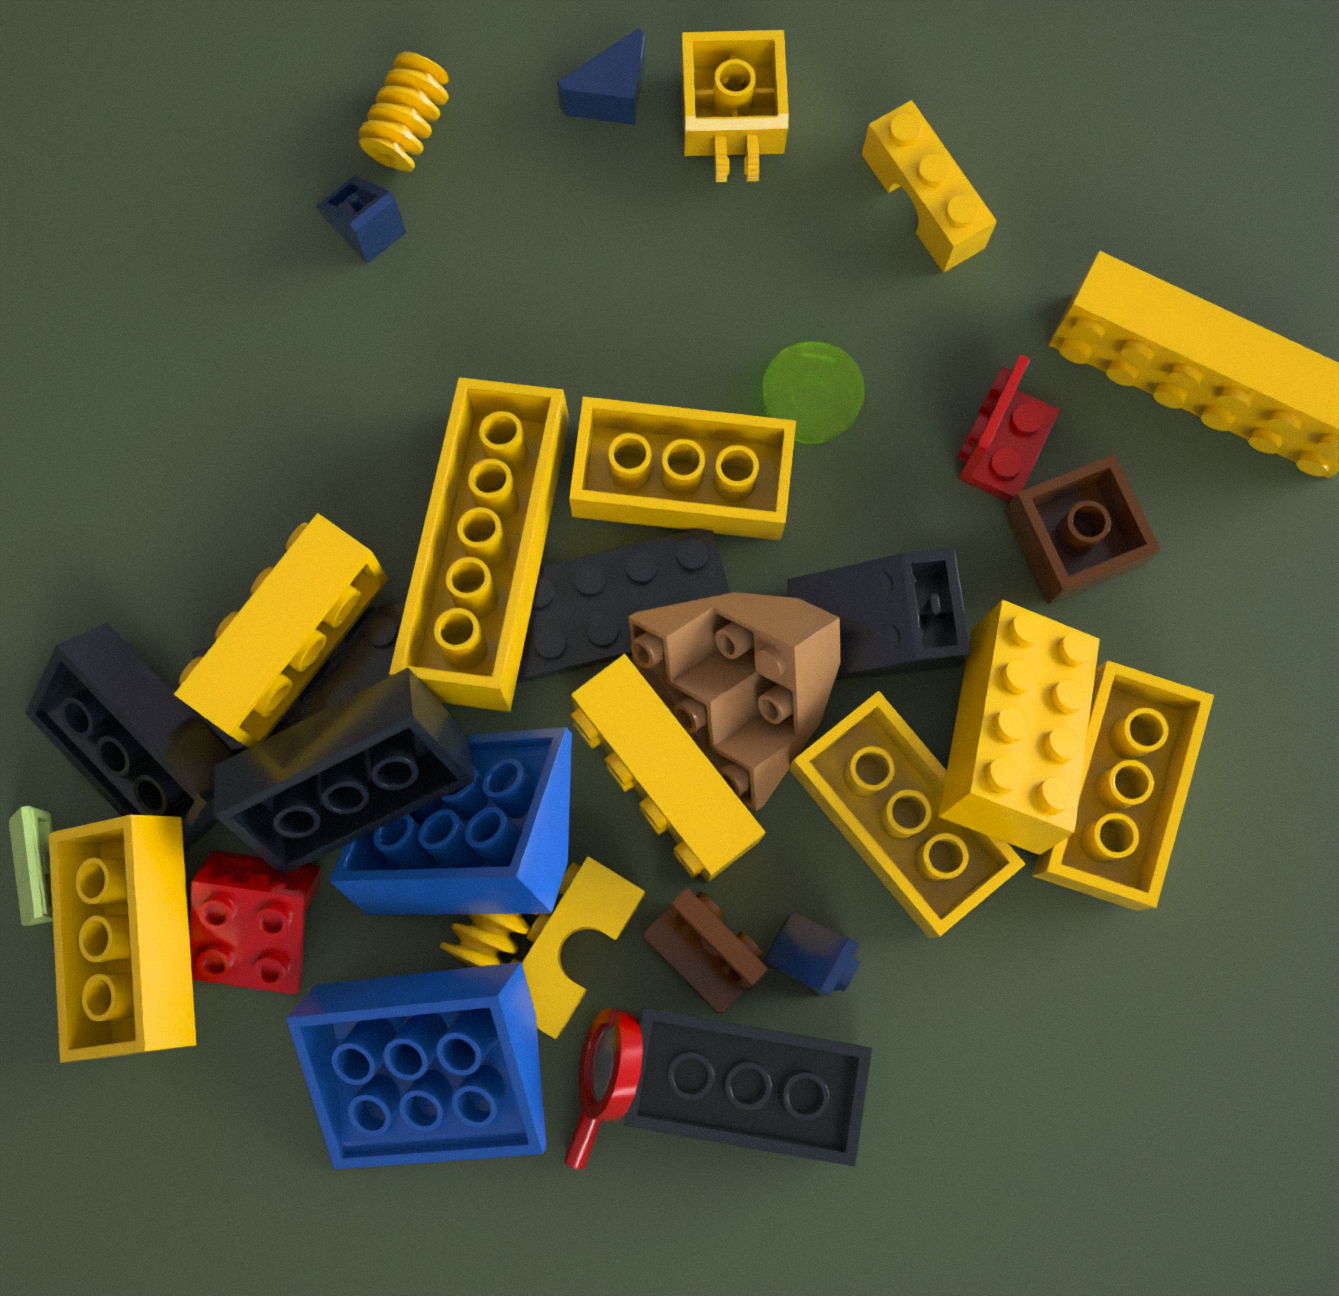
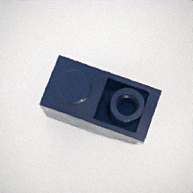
(813, 955)

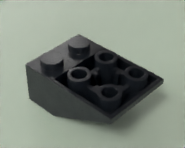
(893, 612)

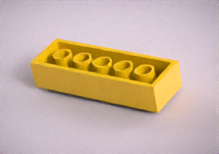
(1205, 362)
(483, 542)

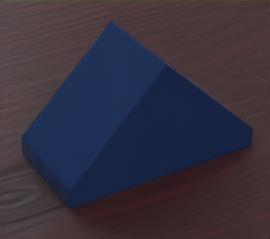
(607, 84)
(364, 216)

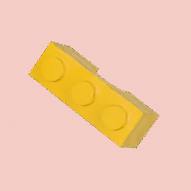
(949, 210)
(591, 900)

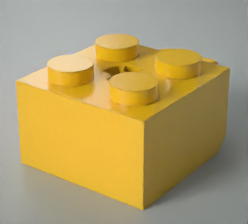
(734, 97)

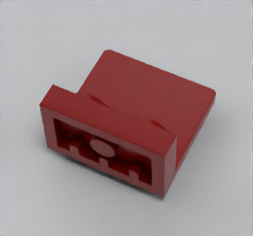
(1006, 436)
(250, 922)

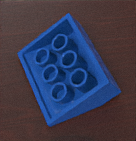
(478, 848)
(423, 1066)

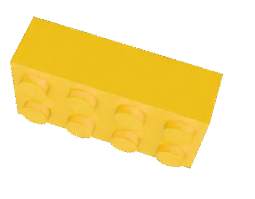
(682, 468)
(283, 632)
(1021, 729)
(665, 768)
(1132, 787)
(886, 802)
(121, 938)

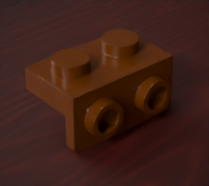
(705, 950)

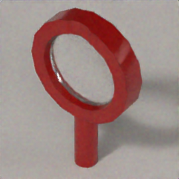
(605, 1078)

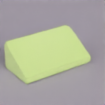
(31, 859)

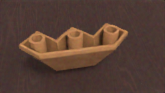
(741, 679)

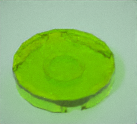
(815, 388)

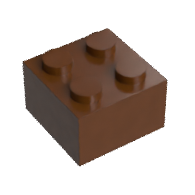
(1081, 529)

